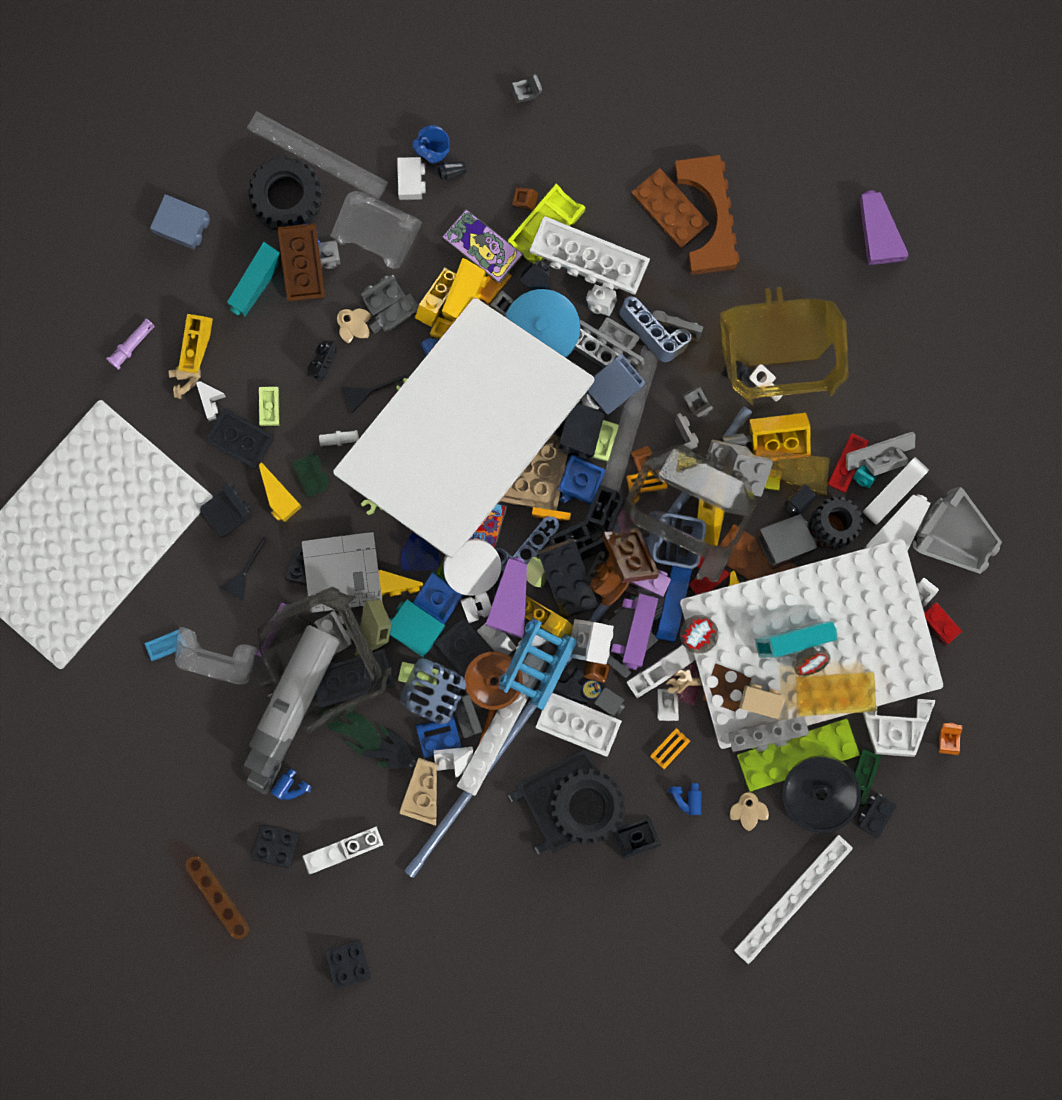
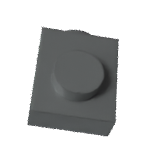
(526, 89)
(697, 402)

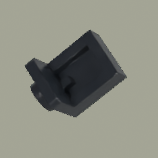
(743, 373)

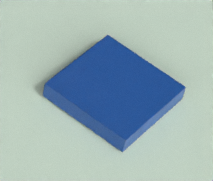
(581, 479)
(437, 598)

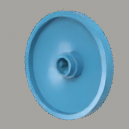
(548, 318)

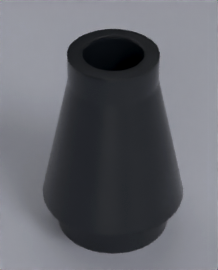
(451, 169)

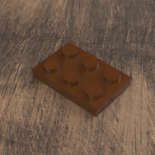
(631, 559)

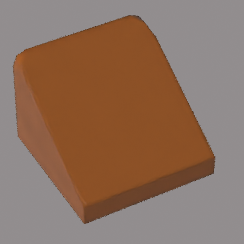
(525, 198)
(640, 456)
(596, 671)

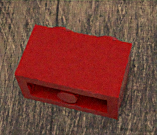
(941, 624)

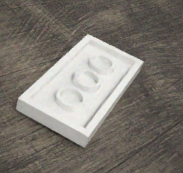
(578, 724)

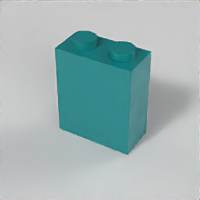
(415, 628)

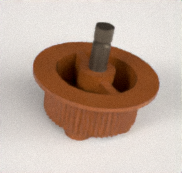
(608, 583)

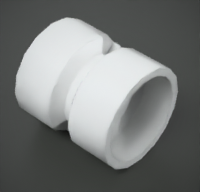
(471, 610)

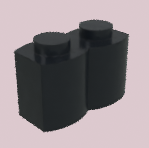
(799, 500)

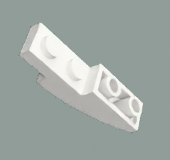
(661, 670)
(342, 850)

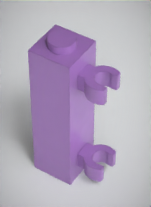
(639, 631)

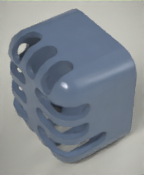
(654, 541)
(440, 689)

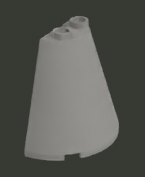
(957, 533)

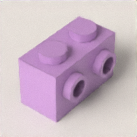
(654, 586)

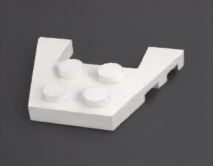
(898, 734)

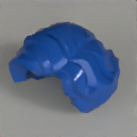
(432, 143)

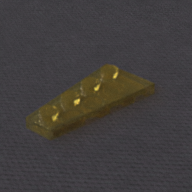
(799, 469)

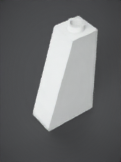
(903, 523)

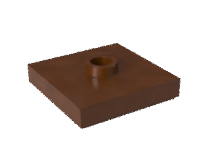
(725, 688)

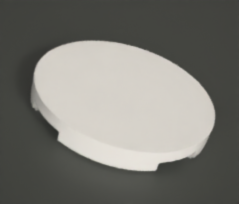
(473, 568)

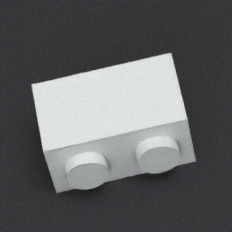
(409, 178)

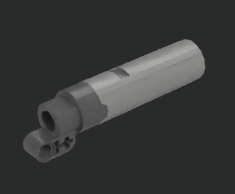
(288, 706)

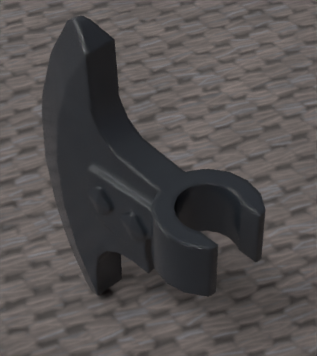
(571, 688)

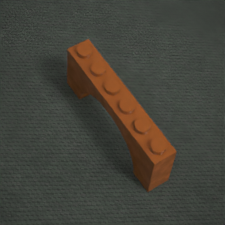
(707, 176)

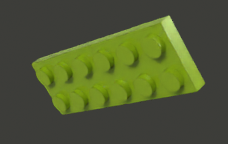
(774, 764)

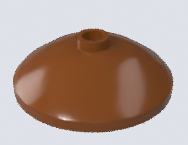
(478, 678)

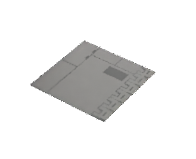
(345, 564)

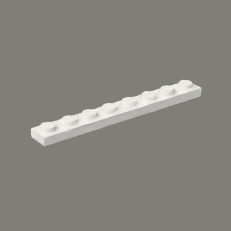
(497, 733)
(793, 899)

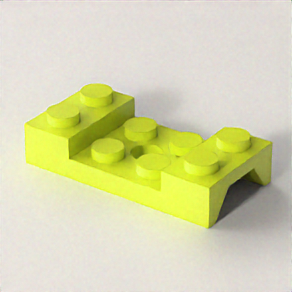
(555, 206)

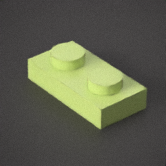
(268, 406)
(605, 440)
(406, 669)

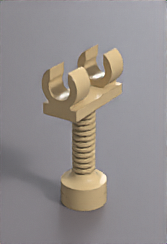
(683, 681)

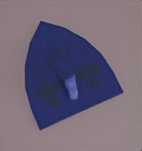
(419, 555)

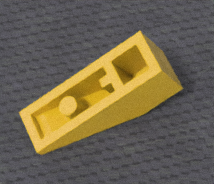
(194, 342)
(279, 498)

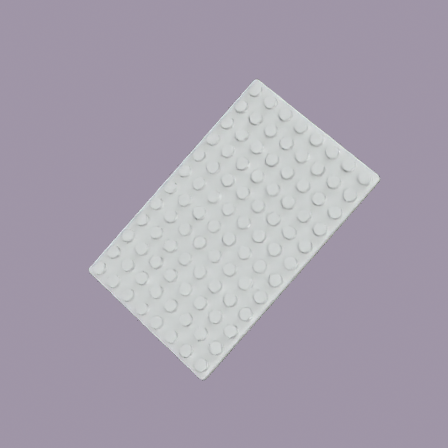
(463, 427)
(88, 531)
(876, 618)

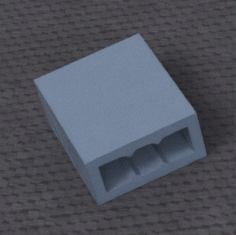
(180, 222)
(615, 384)

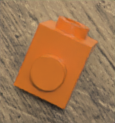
(950, 738)

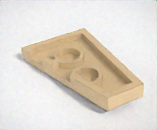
(422, 793)

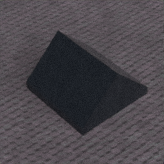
(637, 838)

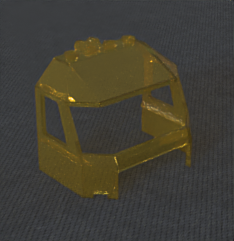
(784, 334)

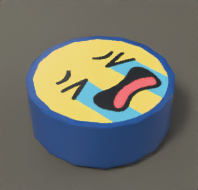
(591, 689)

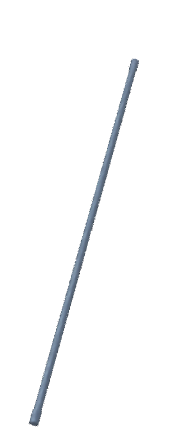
(418, 861)

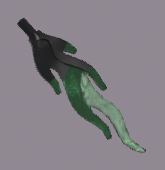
(374, 745)

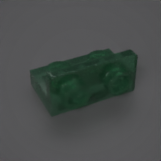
(310, 475)

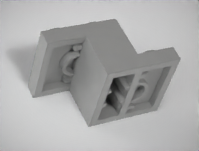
(741, 459)

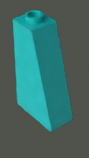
(255, 279)
(796, 639)

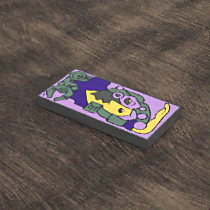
(482, 246)

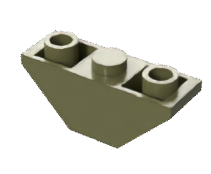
(375, 624)

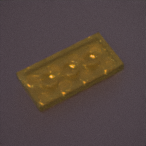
(836, 693)

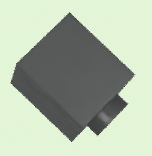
(610, 702)

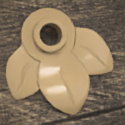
(356, 325)
(749, 813)

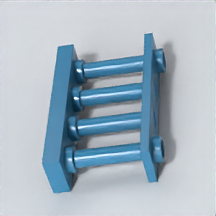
(548, 679)

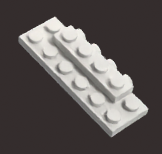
(589, 256)

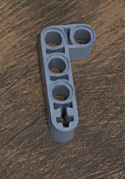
(634, 311)
(528, 545)

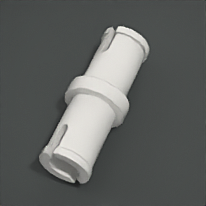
(338, 438)

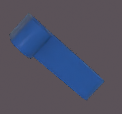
(672, 610)

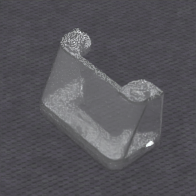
(376, 227)
(212, 664)

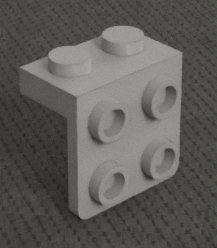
(690, 439)

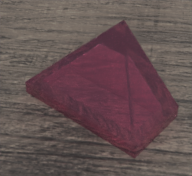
(690, 693)

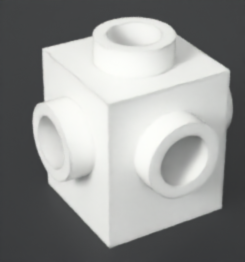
(601, 300)

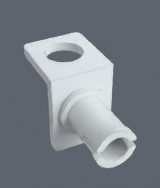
(765, 381)

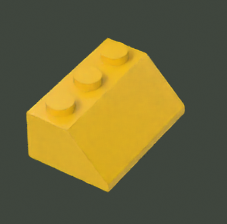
(464, 289)
(781, 434)

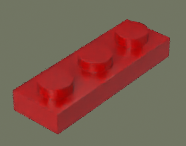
(841, 476)

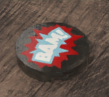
(699, 634)
(811, 661)

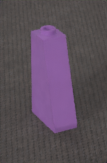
(880, 232)
(509, 603)

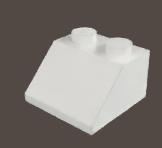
(592, 641)

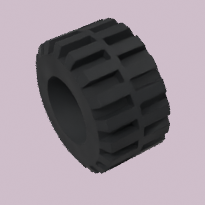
(843, 510)

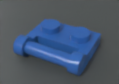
(438, 742)

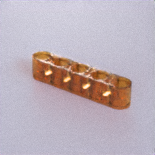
(226, 902)

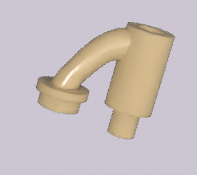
(178, 390)

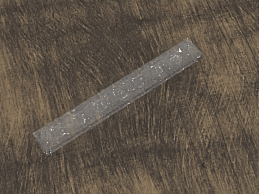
(317, 155)
(629, 424)

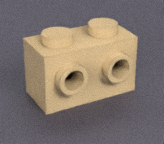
(761, 701)

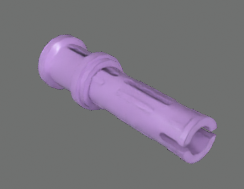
(124, 350)

